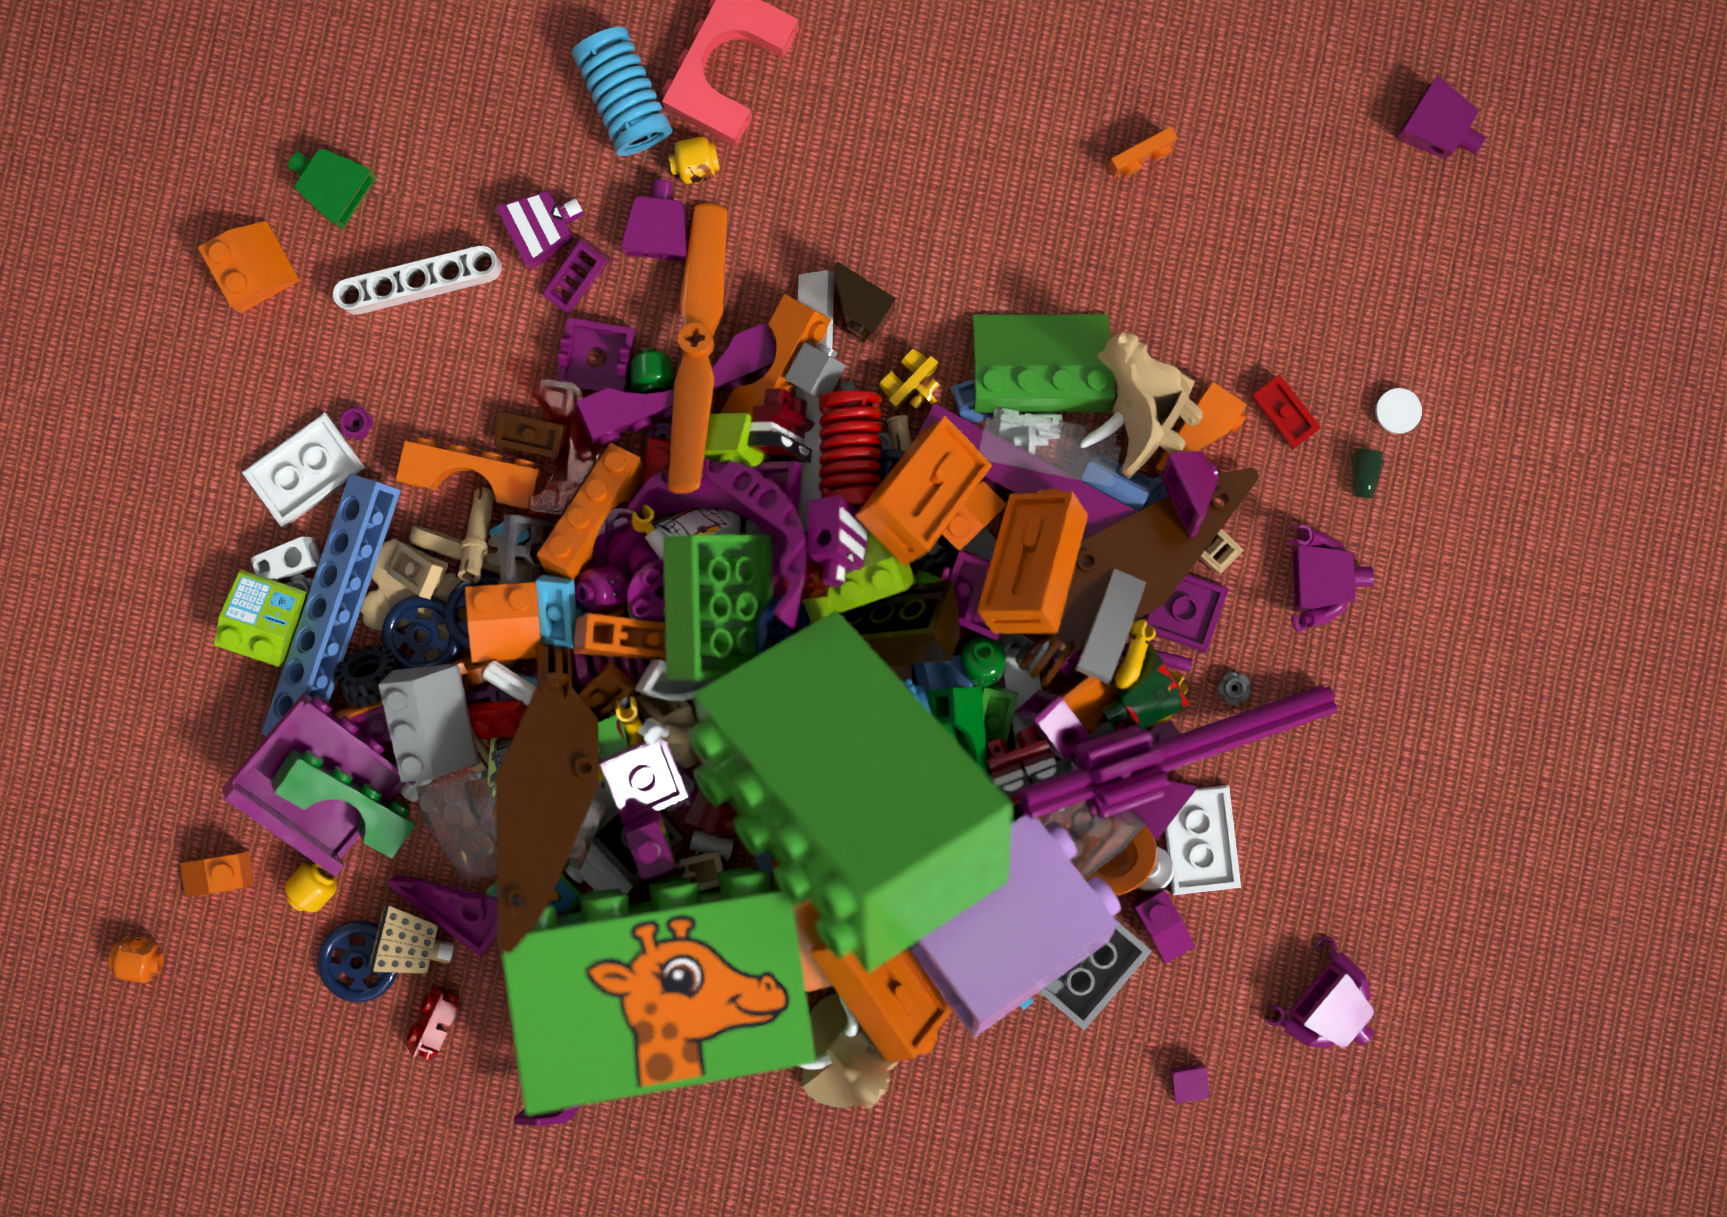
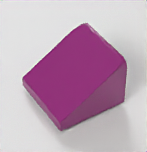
(1190, 1083)

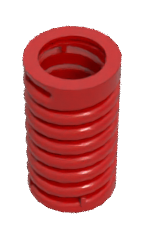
(856, 443)

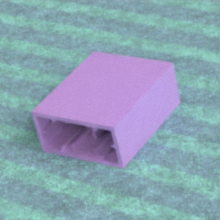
(1021, 932)

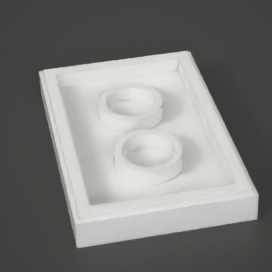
(303, 470)
(1204, 843)

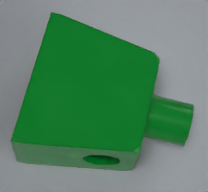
(332, 183)

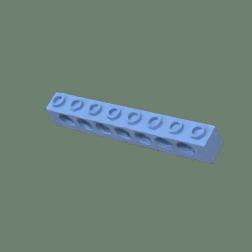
(335, 594)

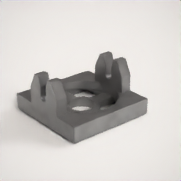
(508, 549)

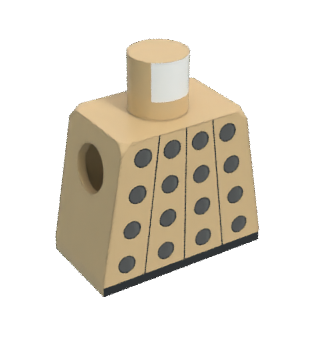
(406, 944)

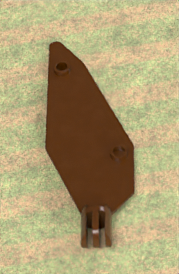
(1146, 546)
(542, 795)

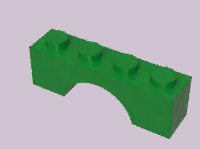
(962, 716)
(307, 781)

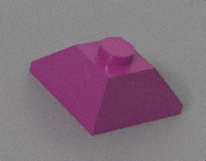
(1190, 485)

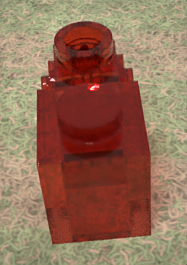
(709, 818)

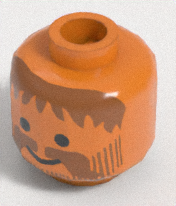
(135, 959)

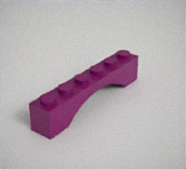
(615, 411)

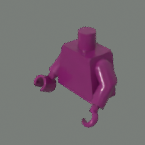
(1323, 577)
(1332, 1007)

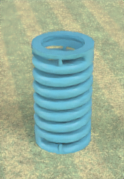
(621, 90)

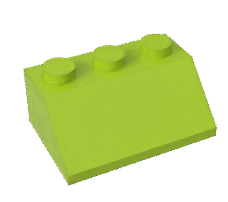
(878, 578)

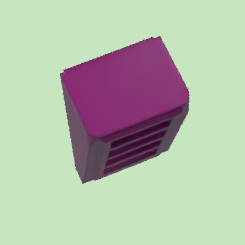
(574, 256)

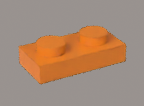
(1131, 159)

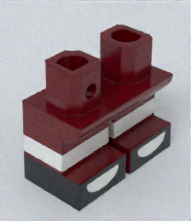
(781, 427)
(1020, 767)

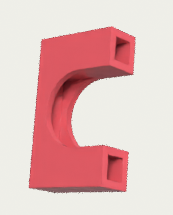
(691, 95)

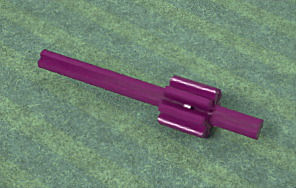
(1130, 770)

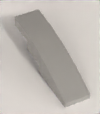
(1111, 626)

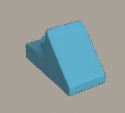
(557, 610)

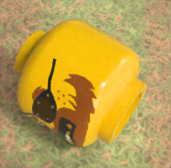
(694, 160)

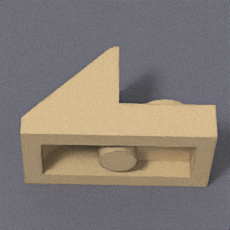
(417, 570)

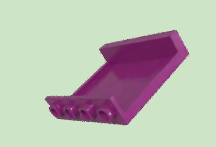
(331, 825)

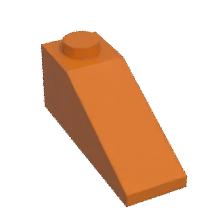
(1220, 415)
(619, 637)

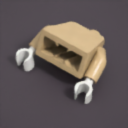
(670, 722)

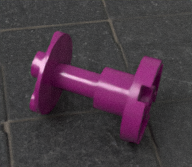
(643, 571)

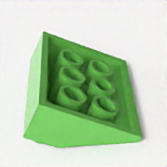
(1041, 363)
(714, 602)

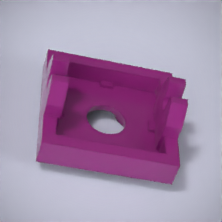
(586, 335)

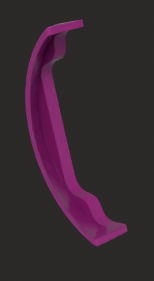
(746, 493)

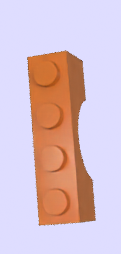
(792, 326)
(429, 466)
(573, 538)

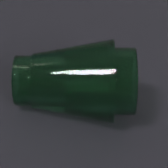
(1366, 471)

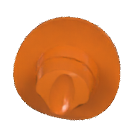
(1131, 865)

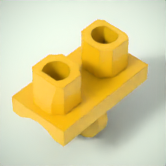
(900, 392)

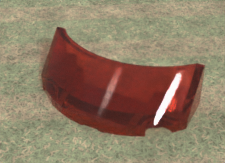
(578, 456)

